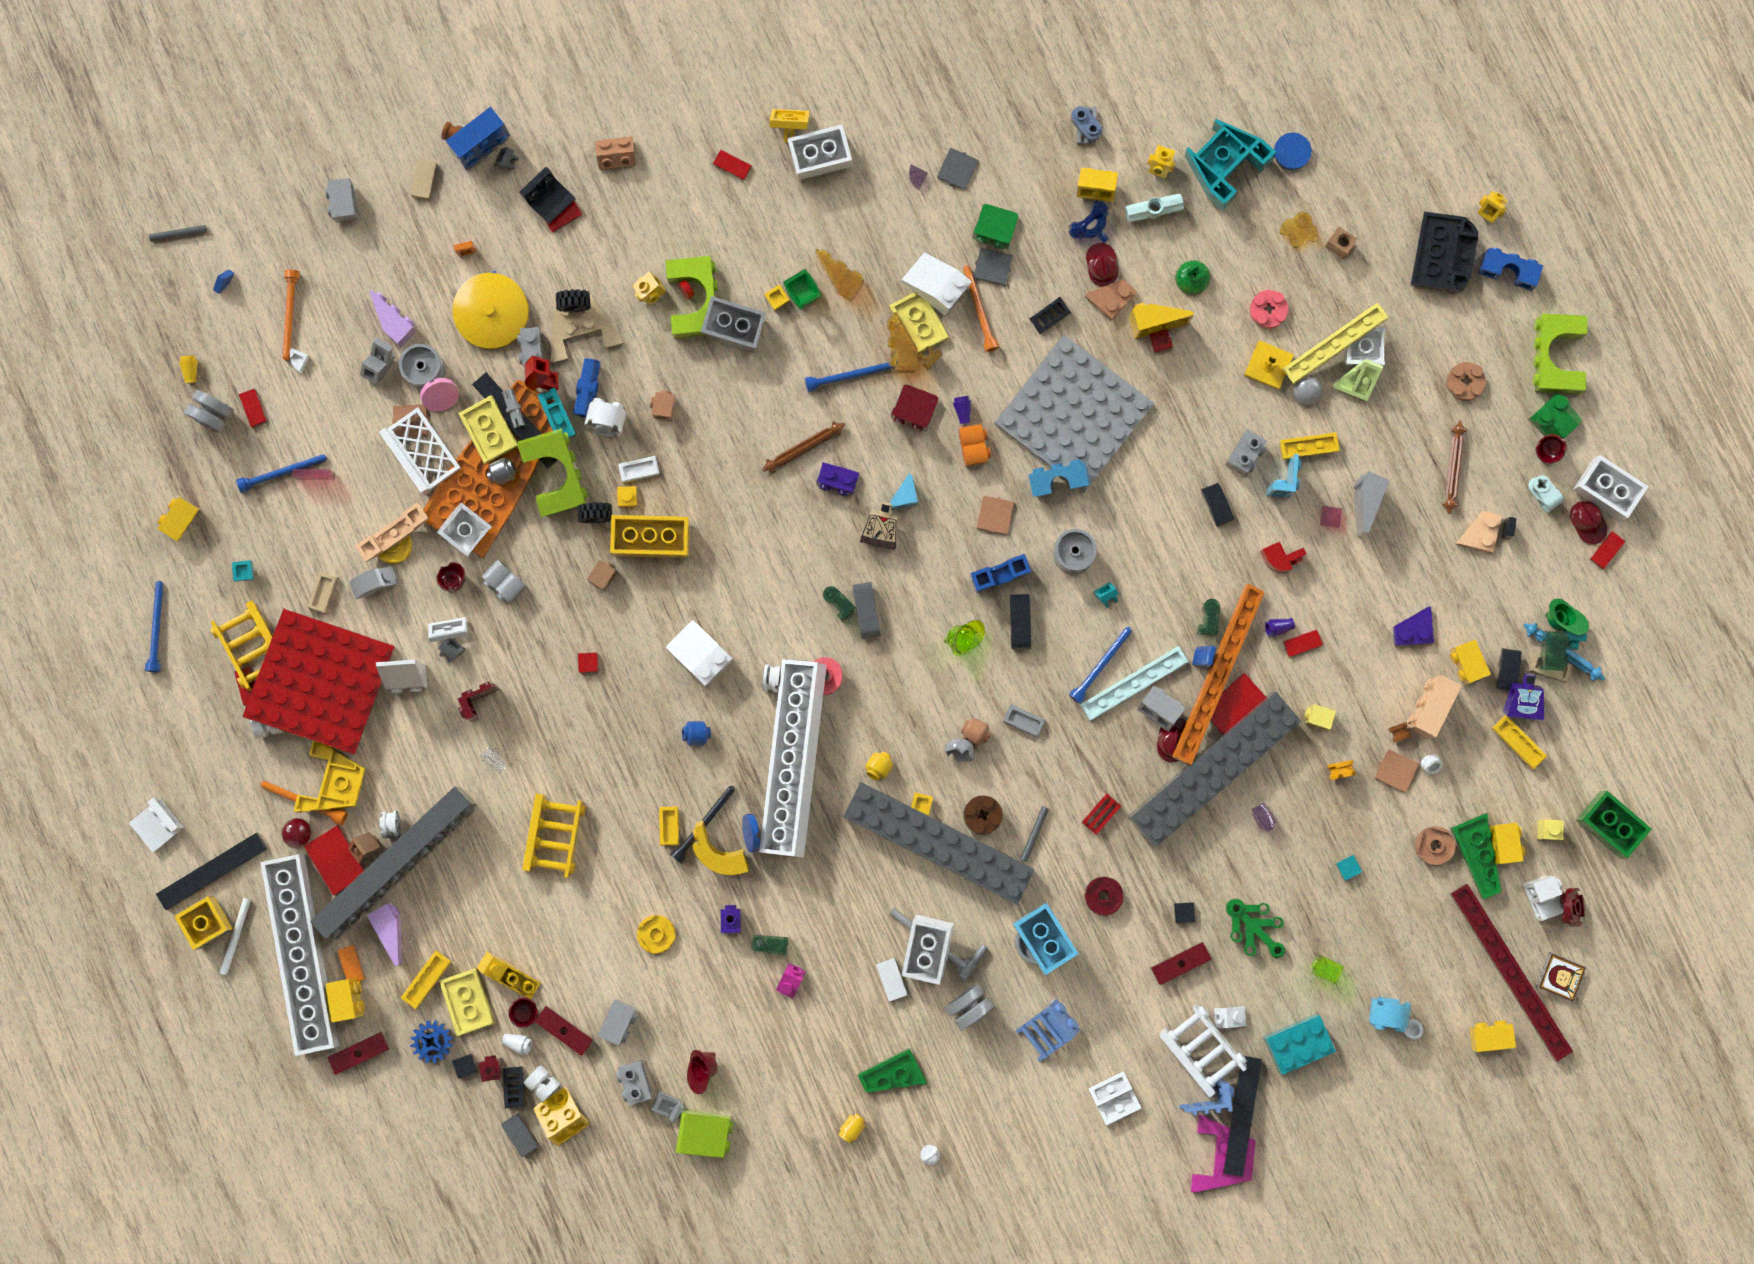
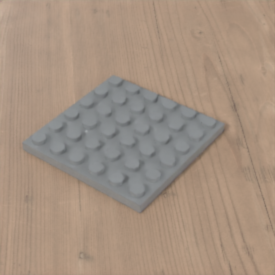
(1074, 410)

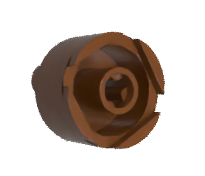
(988, 805)

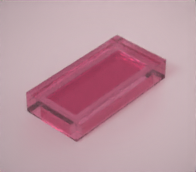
(313, 474)

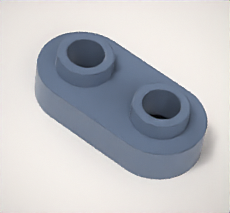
(1085, 123)

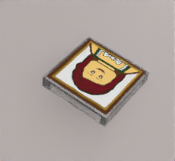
(1561, 977)

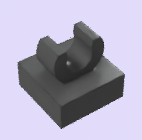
(504, 158)
(451, 649)

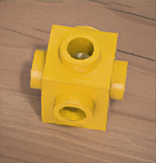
(1161, 161)
(1492, 206)
(649, 288)

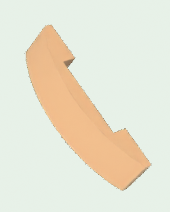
(392, 533)

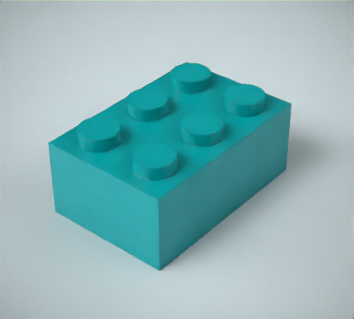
(1299, 1044)

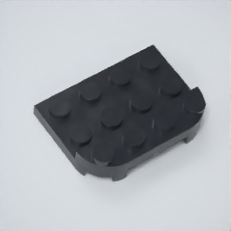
(1445, 252)

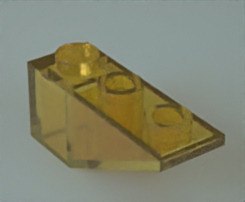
(842, 279)
(903, 349)

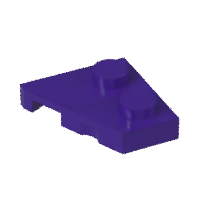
(1415, 629)

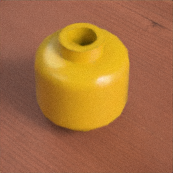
(879, 766)

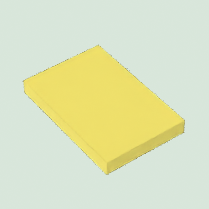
(920, 321)
(488, 429)
(467, 1002)

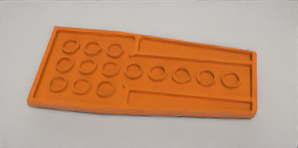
(473, 486)

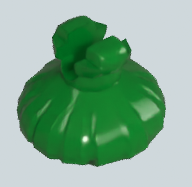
(1188, 282)

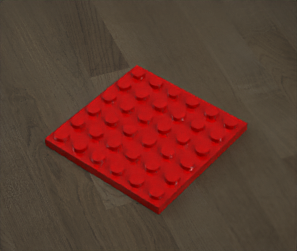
(318, 681)

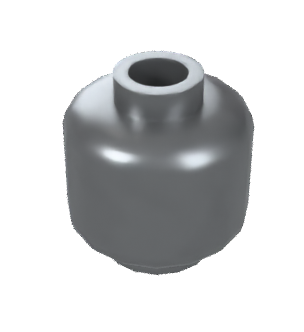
(501, 471)

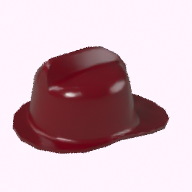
(1102, 264)
(1588, 522)
(1168, 741)
(700, 1070)

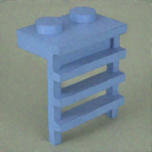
(1057, 1022)
(1224, 1092)

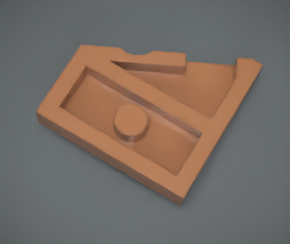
(1111, 298)

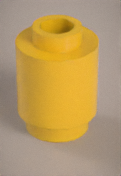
(852, 1128)

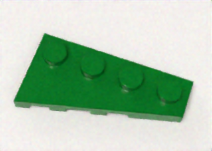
(1477, 850)

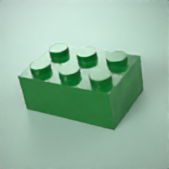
(1614, 824)

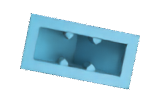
(905, 495)

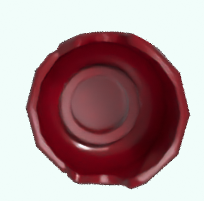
(1551, 448)
(451, 577)
(296, 833)
(523, 1012)

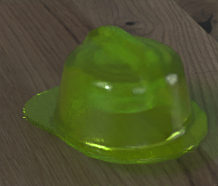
(965, 637)

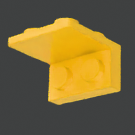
(560, 1117)

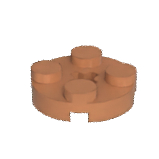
(1474, 374)
(1440, 855)

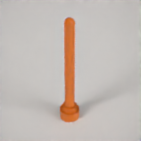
(291, 278)
(990, 343)
(338, 816)

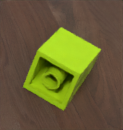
(704, 1134)

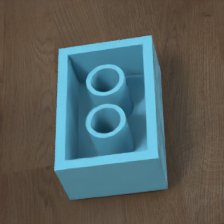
(1045, 938)

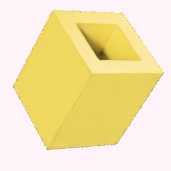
(1319, 717)
(1550, 829)

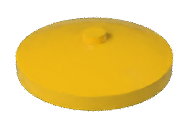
(490, 310)

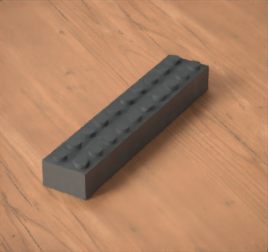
(1214, 769)
(939, 843)
(395, 861)

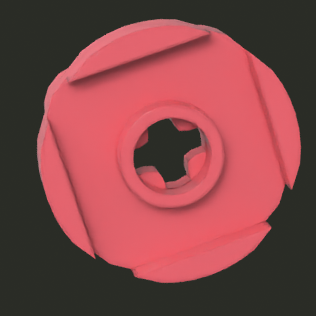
(1275, 300)

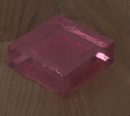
(1330, 516)

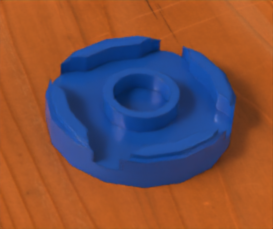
(1292, 151)
(750, 830)

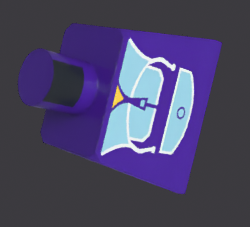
(1525, 699)

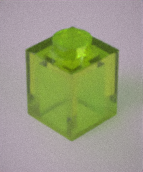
(1326, 969)

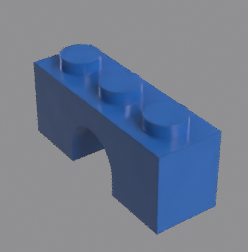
(1526, 271)
(1000, 574)

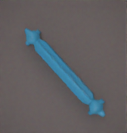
(1573, 657)

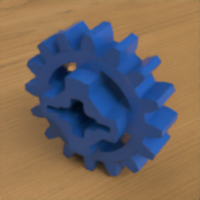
(438, 1046)

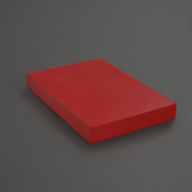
(1235, 703)
(334, 860)

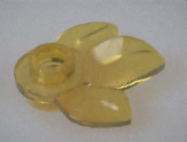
(1299, 232)

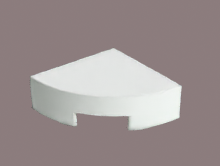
(298, 360)

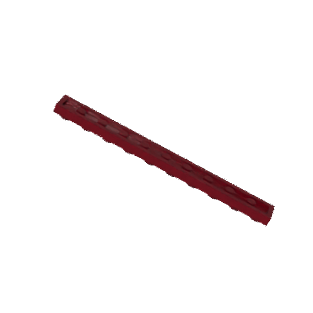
(1511, 972)

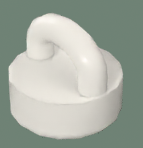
(1432, 764)
(930, 1154)

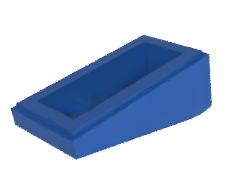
(1203, 656)

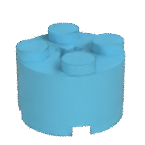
(1389, 1013)

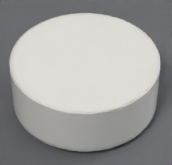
(1414, 1030)

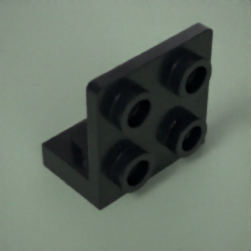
(547, 195)

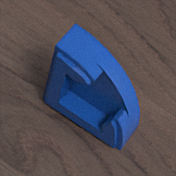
(223, 280)

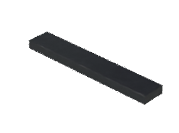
(486, 387)
(211, 871)
(1242, 1117)

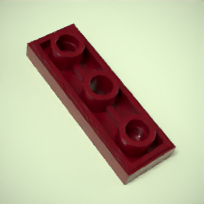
(1191, 957)
(553, 1023)
(348, 1057)

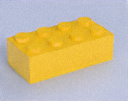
(650, 536)

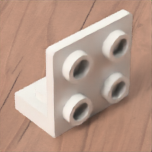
(156, 824)

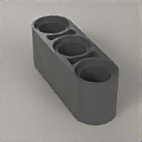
(866, 610)

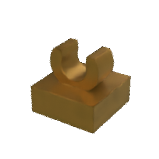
(931, 358)

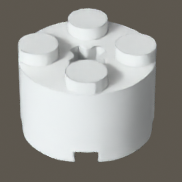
(605, 418)

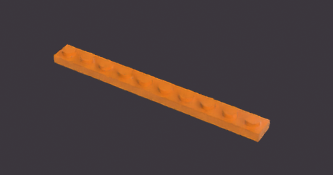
(1218, 674)

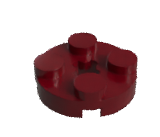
(1103, 884)
(1573, 907)

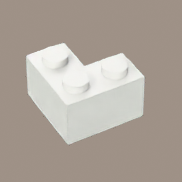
(1544, 897)

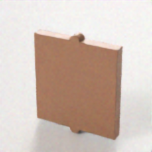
(401, 411)
(995, 515)
(1396, 770)

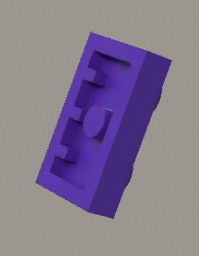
(838, 479)

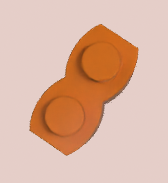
(973, 445)

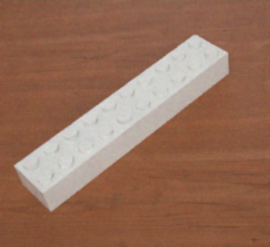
(793, 758)
(299, 954)

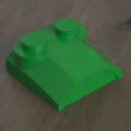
(1556, 417)

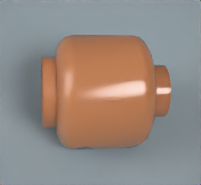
(976, 731)

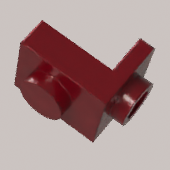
(490, 1068)

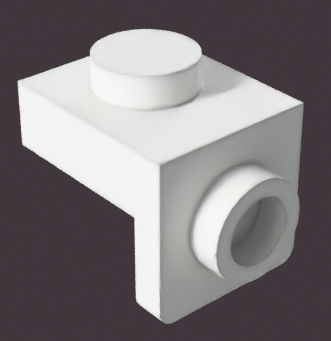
(1230, 1017)

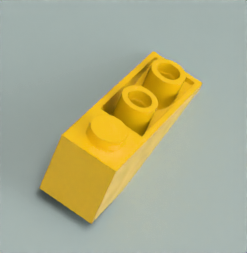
(508, 975)

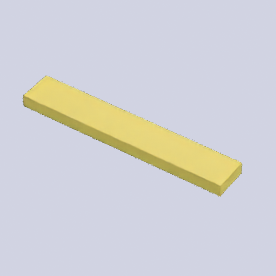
(1335, 343)

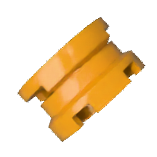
(1341, 769)

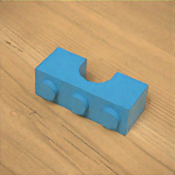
(1042, 480)

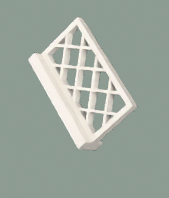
(410, 464)

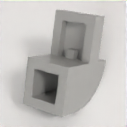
(378, 362)
(372, 581)

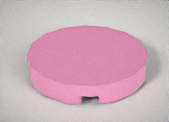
(439, 395)

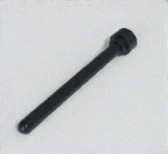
(680, 852)

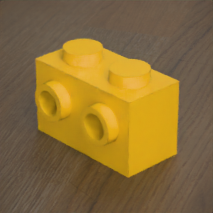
(1097, 184)
(178, 518)
(1469, 662)
(1507, 843)
(1492, 1037)

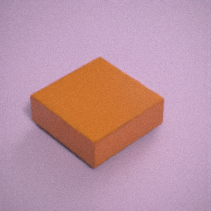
(465, 248)

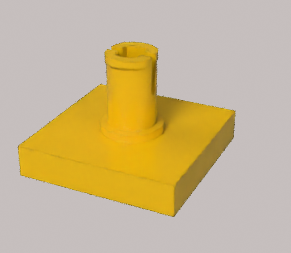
(789, 121)
(1268, 364)

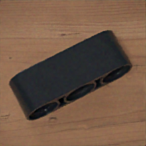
(1020, 621)

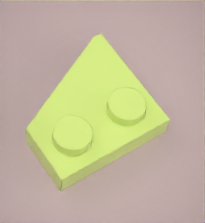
(1360, 379)

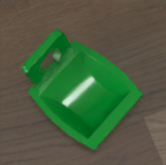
(802, 289)

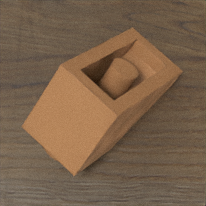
(364, 846)

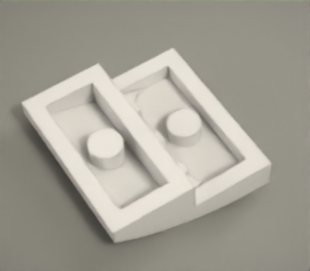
(1115, 1098)

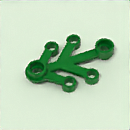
(1252, 926)

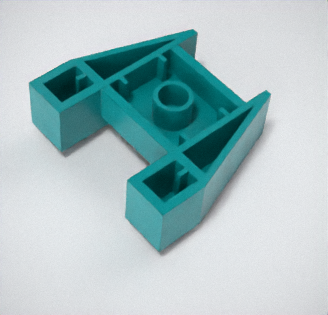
(1223, 156)

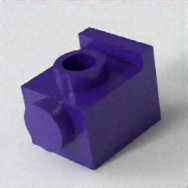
(733, 927)

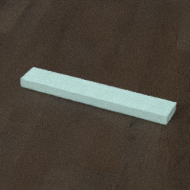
(1134, 683)

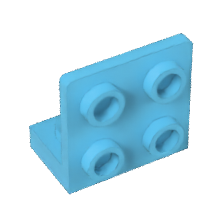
(1287, 487)

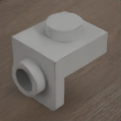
(668, 1106)

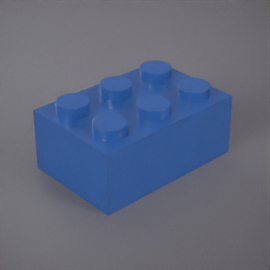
(478, 138)

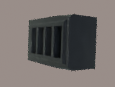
(1052, 305)
(507, 1095)

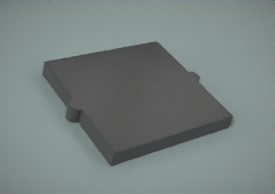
(957, 168)
(992, 266)

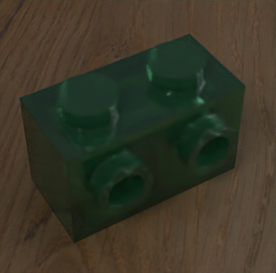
(1554, 650)

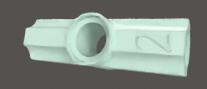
(1165, 204)

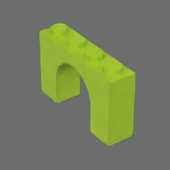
(694, 270)
(1548, 376)
(555, 445)

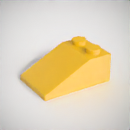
(1154, 318)

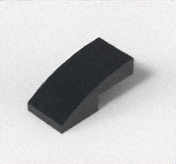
(1217, 504)
(1509, 668)

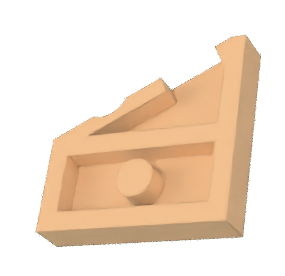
(1482, 532)

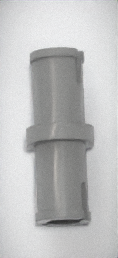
(513, 408)

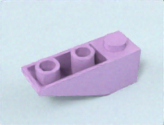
(393, 324)

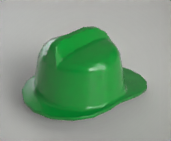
(1565, 617)

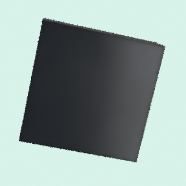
(1509, 528)
(1184, 912)
(464, 1066)

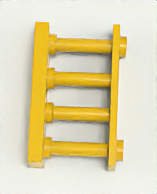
(259, 630)
(538, 823)

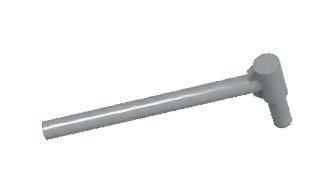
(965, 967)

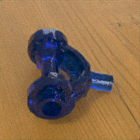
(1079, 229)

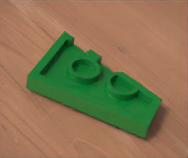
(893, 1072)

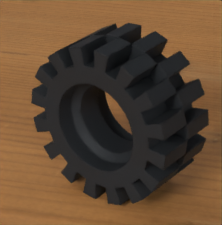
(573, 300)
(594, 512)

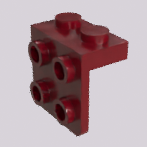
(914, 408)
(467, 709)

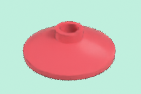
(835, 674)

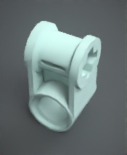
(1547, 494)

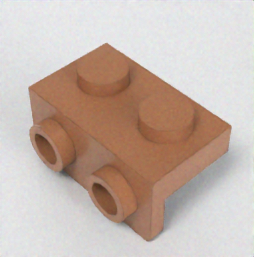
(615, 153)

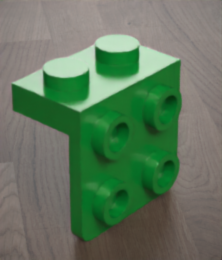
(995, 226)

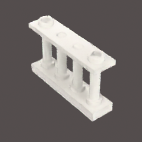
(1195, 1068)

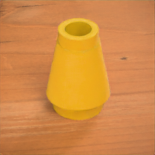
(189, 368)

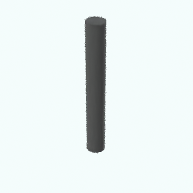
(178, 233)
(1034, 834)

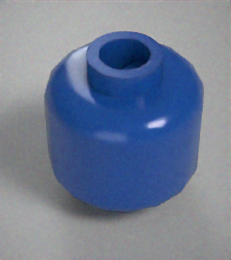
(696, 733)

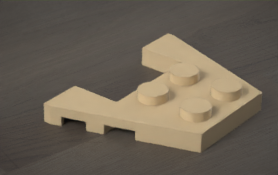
(574, 325)

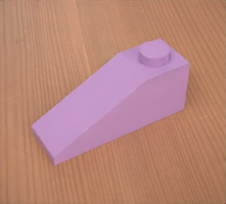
(388, 928)

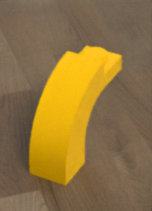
(720, 862)

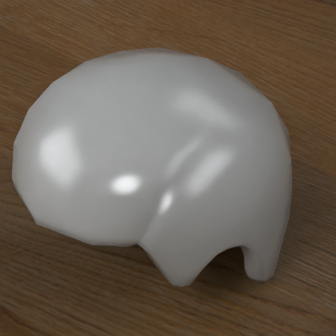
(1307, 391)
(961, 749)

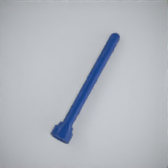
(814, 383)
(245, 484)
(153, 664)
(1079, 693)

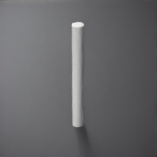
(235, 936)

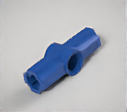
(587, 386)

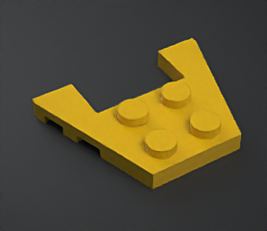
(339, 785)

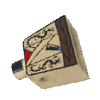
(881, 528)

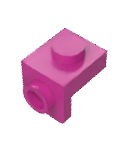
(790, 980)

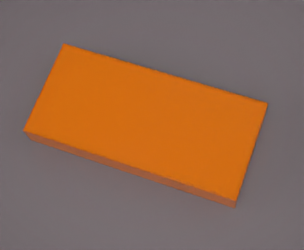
(351, 963)

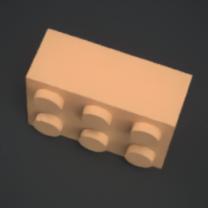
(1433, 706)

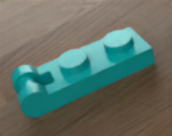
(556, 413)

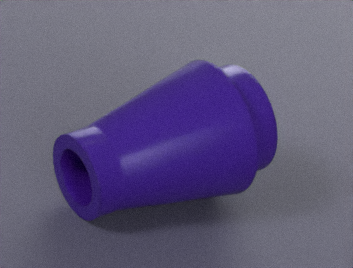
(963, 409)
(1276, 627)

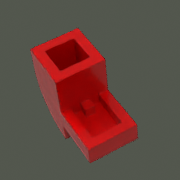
(539, 374)
(1278, 561)

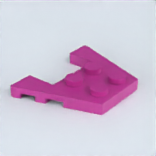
(1204, 1182)

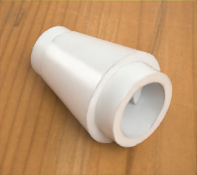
(517, 1043)

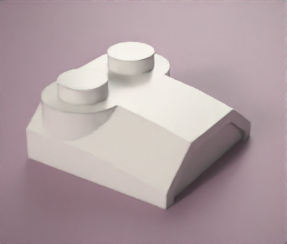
(1368, 347)
(464, 529)

